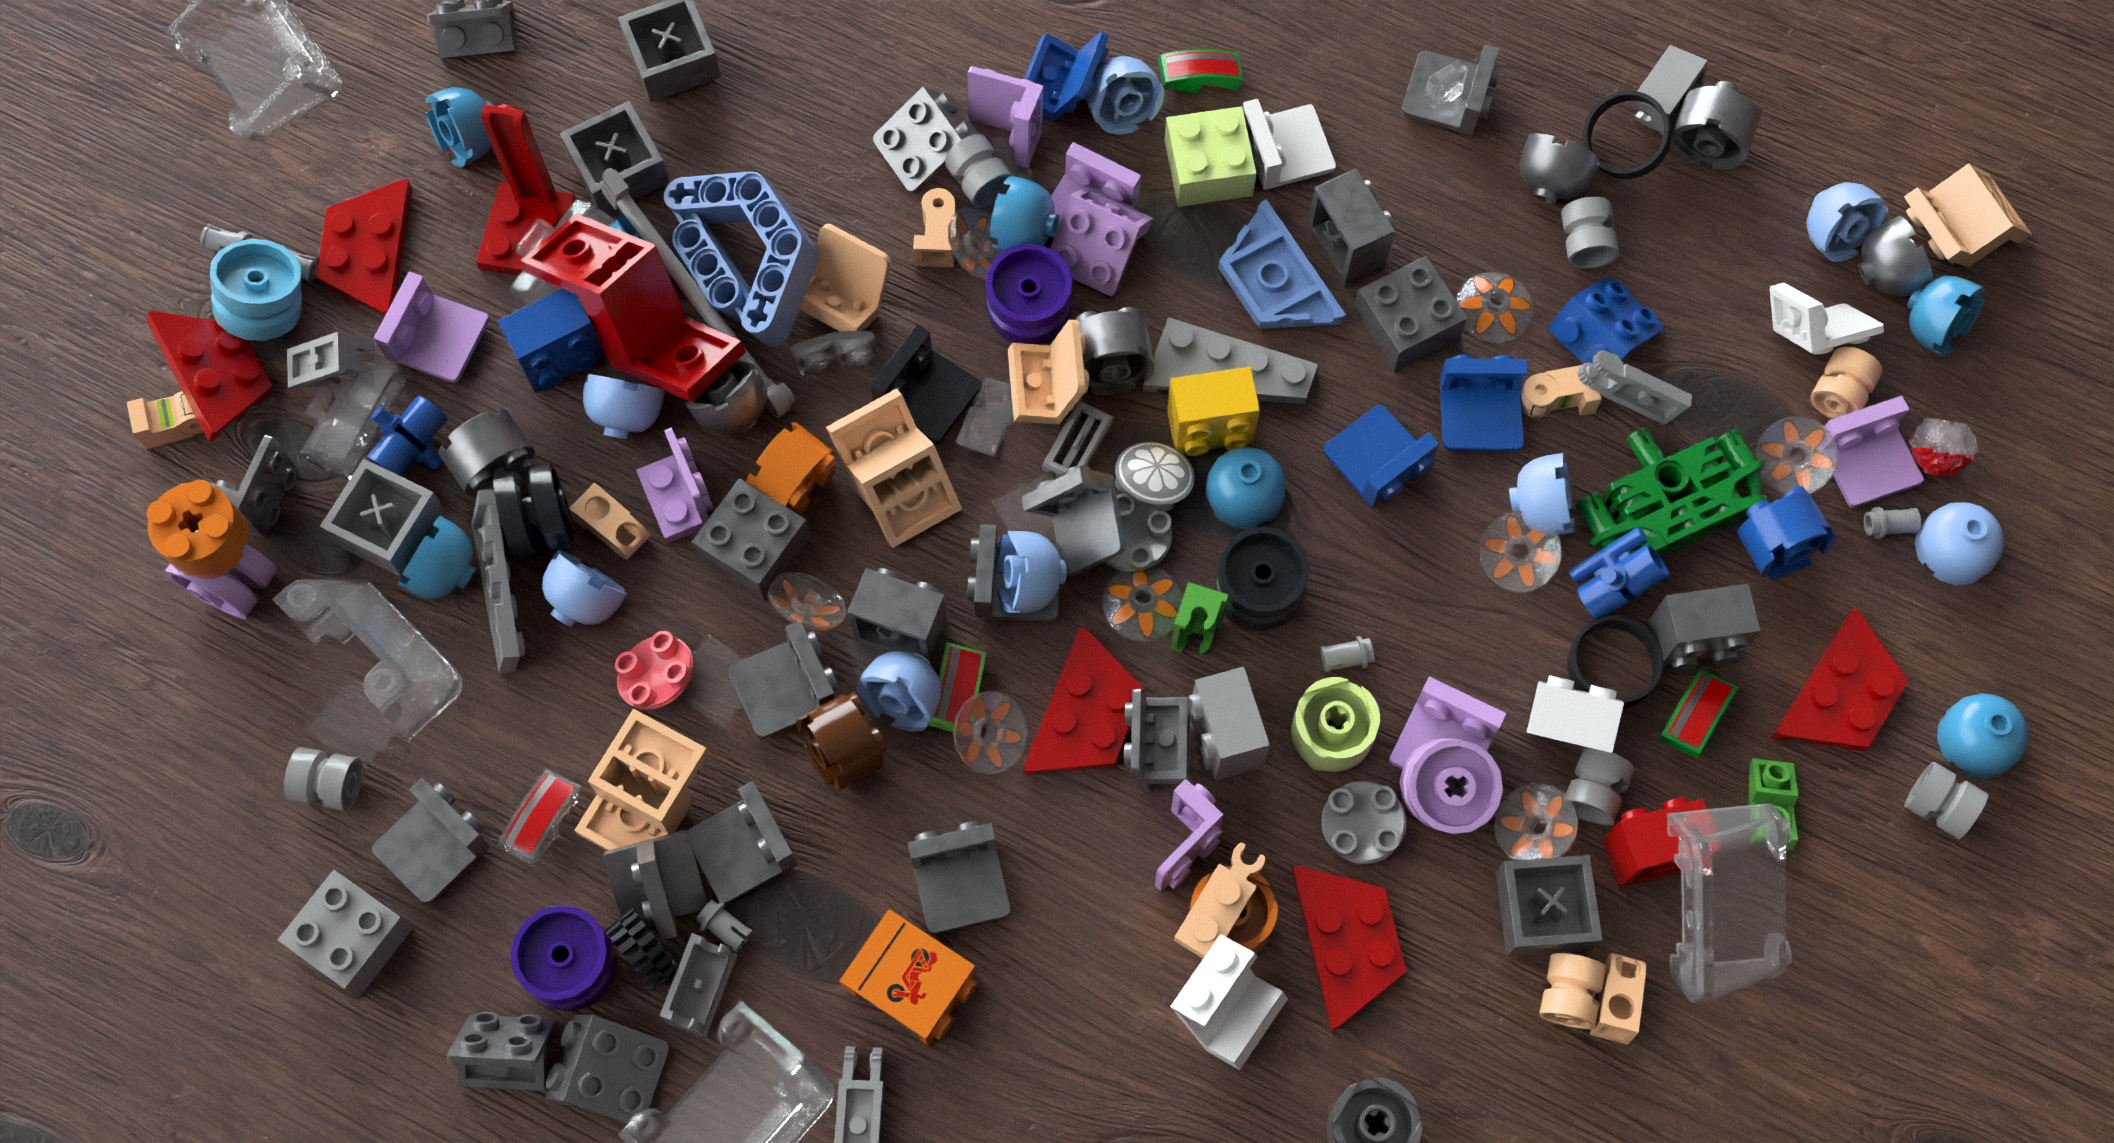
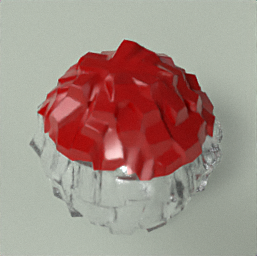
(1943, 447)

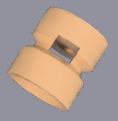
(1846, 382)
(1573, 990)

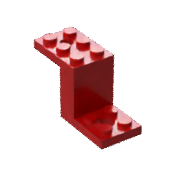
(633, 306)

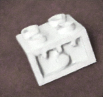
(1287, 144)
(1817, 327)

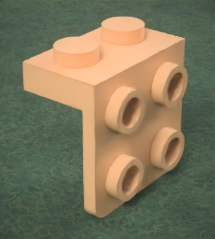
(846, 281)
(1048, 377)

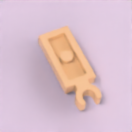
(1219, 904)

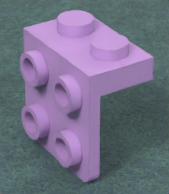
(1196, 810)

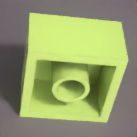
(1210, 156)

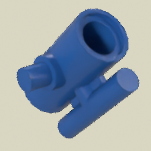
(408, 436)
(1618, 574)

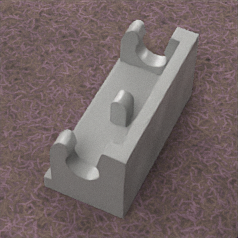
(1668, 84)
(325, 358)
(698, 986)

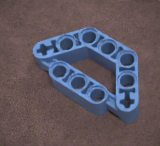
(740, 198)

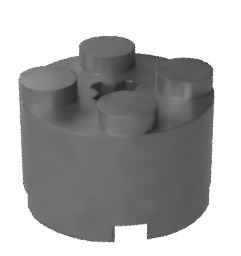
(1716, 126)
(1116, 350)
(486, 449)
(1377, 1099)

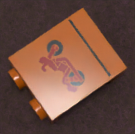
(910, 977)

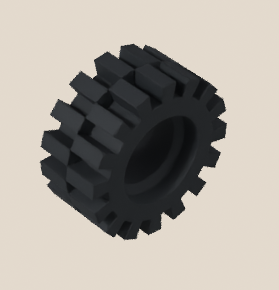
(642, 950)

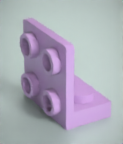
(1008, 105)
(1097, 173)
(1098, 238)
(430, 331)
(1873, 453)
(676, 491)
(1446, 714)

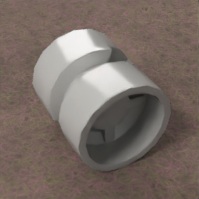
(978, 170)
(1591, 232)
(315, 777)
(1600, 781)
(1941, 797)

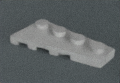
(1196, 350)
(495, 581)

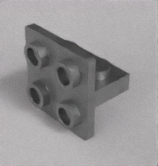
(472, 28)
(1158, 740)
(657, 880)
(502, 1051)

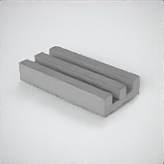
(1094, 414)

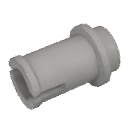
(1885, 522)
(1347, 654)
(723, 925)

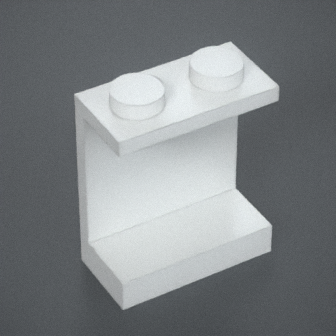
(1227, 1003)

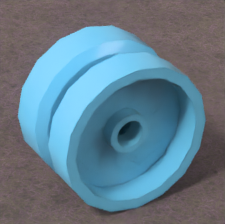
(256, 289)

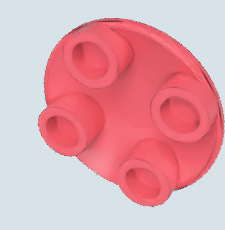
(654, 671)

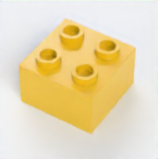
(1213, 411)

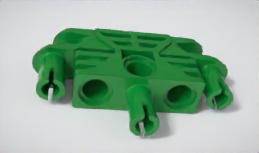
(1696, 473)

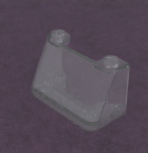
(259, 59)
(413, 676)
(1730, 899)
(749, 1094)

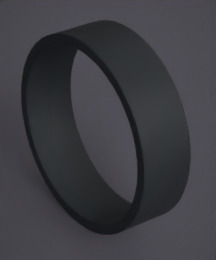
(1612, 100)
(1632, 627)

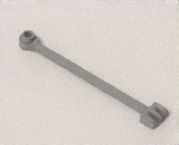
(617, 193)

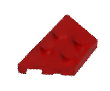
(365, 245)
(212, 368)
(1846, 691)
(1085, 712)
(1349, 940)

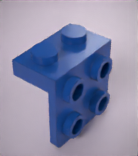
(1065, 72)
(1604, 320)
(1482, 403)
(1379, 455)

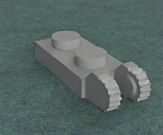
(1633, 388)
(860, 1100)

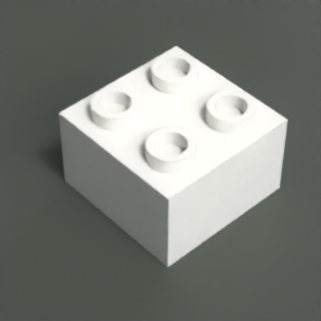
(1576, 715)

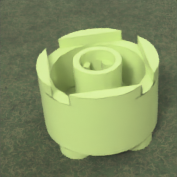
(1346, 705)

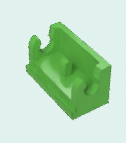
(1199, 613)

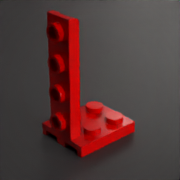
(524, 197)

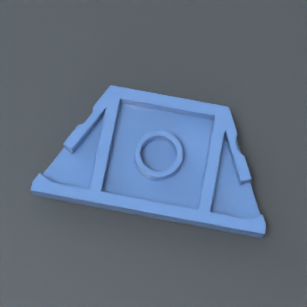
(1276, 277)

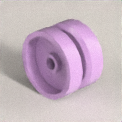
(230, 589)
(1475, 791)

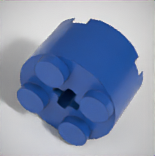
(1785, 533)

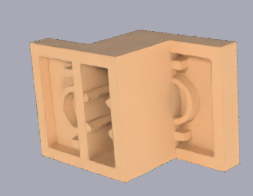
(1966, 216)
(894, 468)
(641, 784)

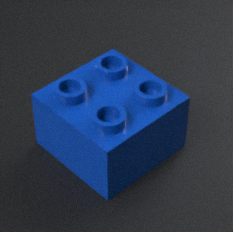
(552, 339)

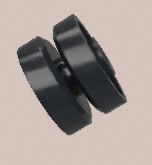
(528, 513)
(1257, 556)

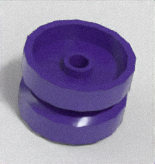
(1029, 294)
(545, 940)

